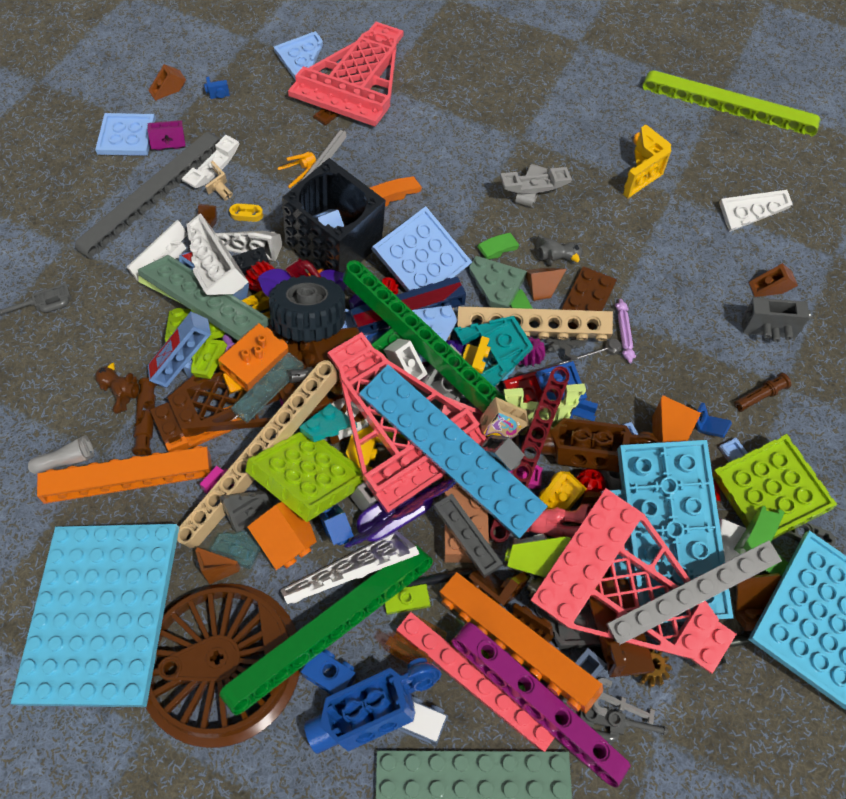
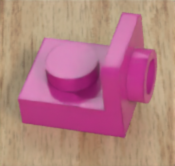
(212, 478)

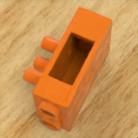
(253, 356)

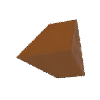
(544, 281)
(215, 566)

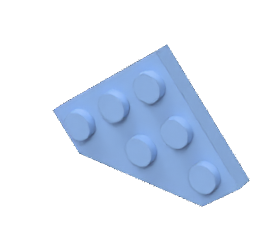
(299, 52)
(439, 319)

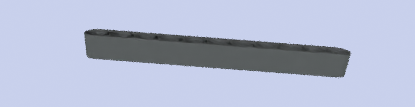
(146, 196)

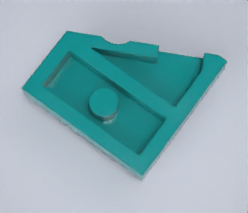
(325, 424)

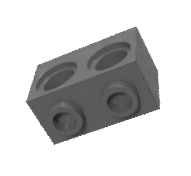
(503, 451)

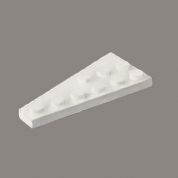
(370, 558)

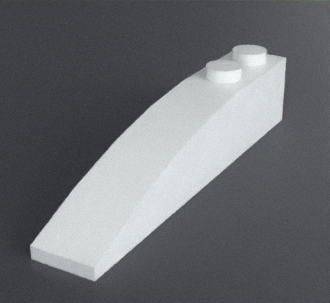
(212, 261)

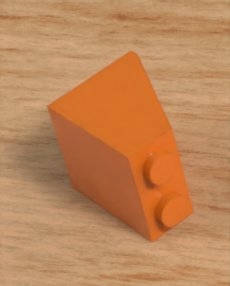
(673, 421)
(282, 535)

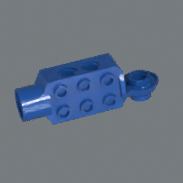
(370, 708)

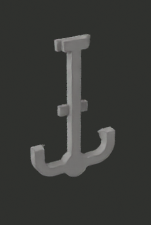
(620, 703)

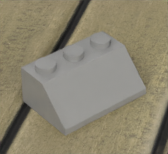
(440, 384)

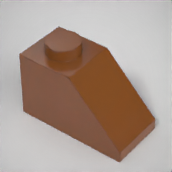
(167, 82)
(774, 282)

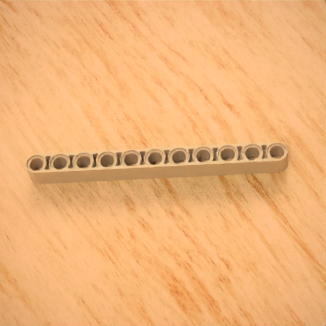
(261, 442)

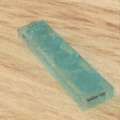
(266, 388)

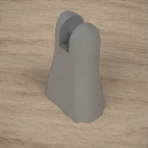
(71, 453)

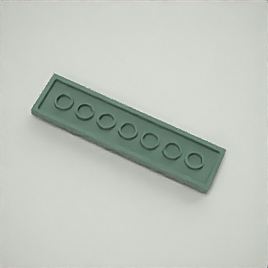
(221, 310)
(473, 775)

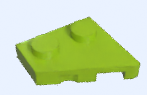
(206, 358)

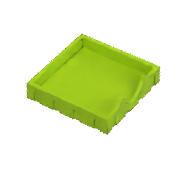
(305, 474)
(775, 479)

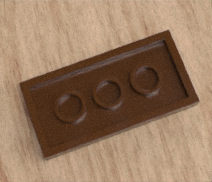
(589, 293)

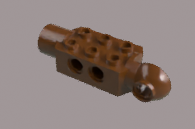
(590, 443)

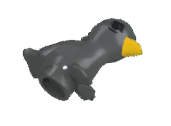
(552, 250)

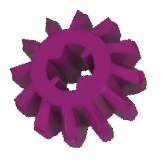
(536, 355)

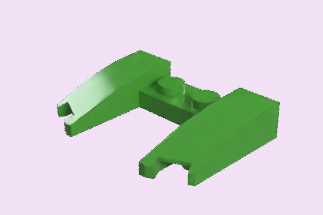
(761, 529)

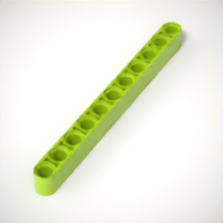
(732, 102)

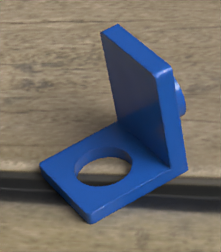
(712, 425)

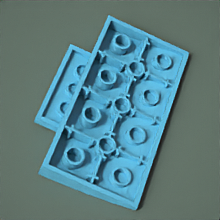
(678, 497)

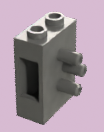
(775, 318)

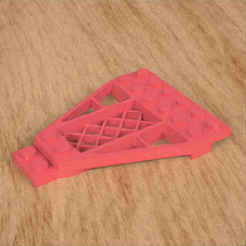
(344, 95)
(408, 470)
(588, 559)

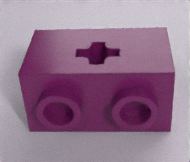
(175, 134)

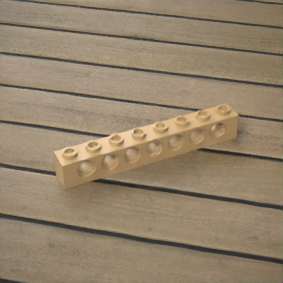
(601, 319)

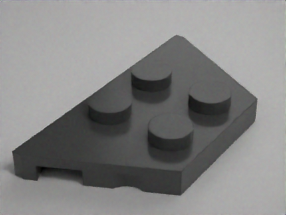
(571, 638)

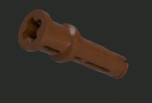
(769, 388)

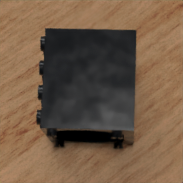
(359, 209)

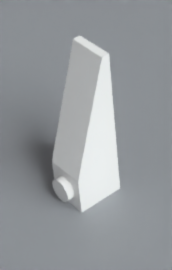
(245, 241)

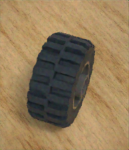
(307, 308)

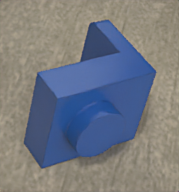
(217, 89)

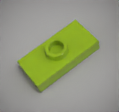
(409, 599)

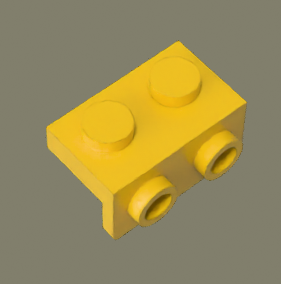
(474, 355)
(562, 491)

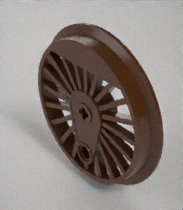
(198, 666)

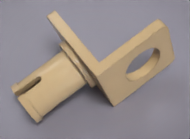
(218, 183)

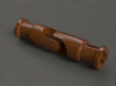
(144, 420)

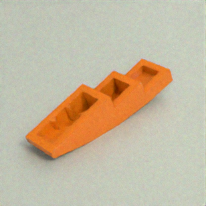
(397, 189)

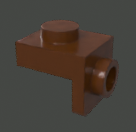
(208, 213)

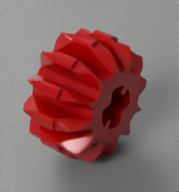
(255, 272)

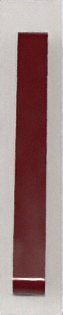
(541, 425)

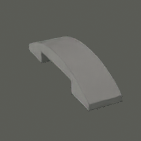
(536, 183)

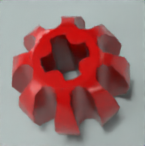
(592, 480)

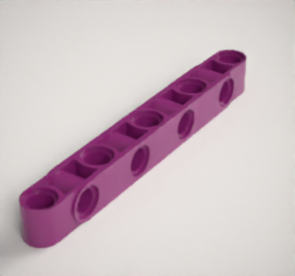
(542, 705)

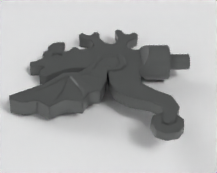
(565, 345)

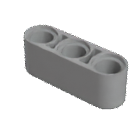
(528, 198)

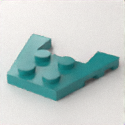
(506, 341)

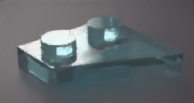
(238, 547)

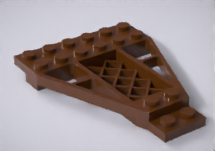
(181, 419)

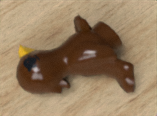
(121, 387)

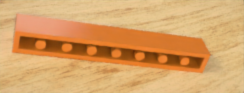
(123, 474)
(522, 643)

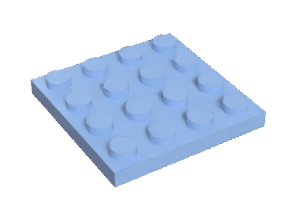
(421, 252)

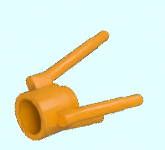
(305, 160)

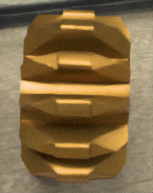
(661, 670)

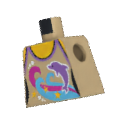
(503, 419)

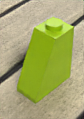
(536, 556)

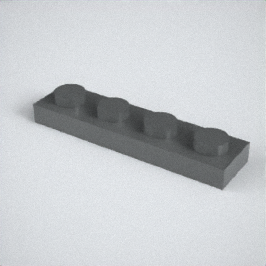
(468, 535)

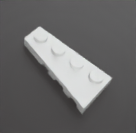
(751, 208)

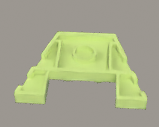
(571, 400)

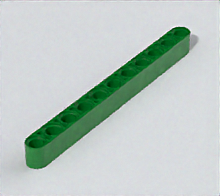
(423, 338)
(321, 632)

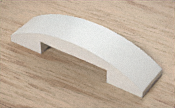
(224, 152)

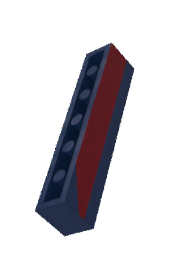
(432, 295)

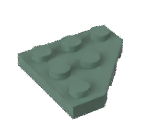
(497, 281)

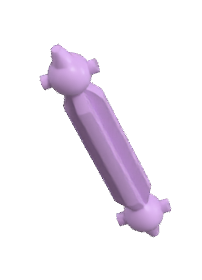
(625, 331)

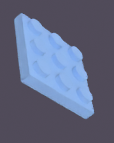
(124, 134)

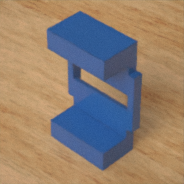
(585, 409)

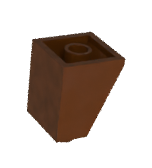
(315, 352)

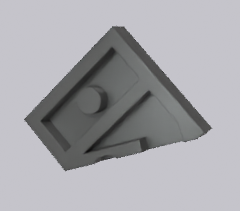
(245, 508)

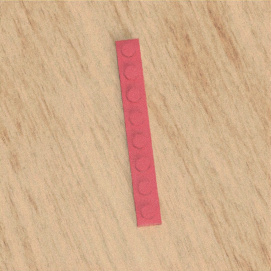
(473, 680)

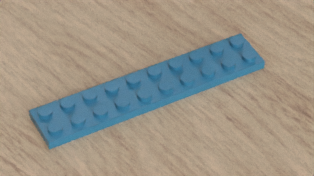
(453, 451)

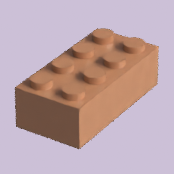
(452, 550)

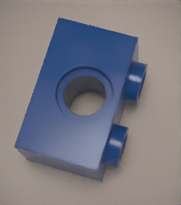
(315, 670)

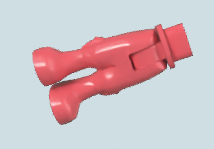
(551, 521)

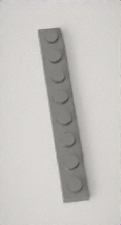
(693, 592)

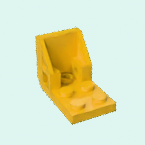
(651, 160)

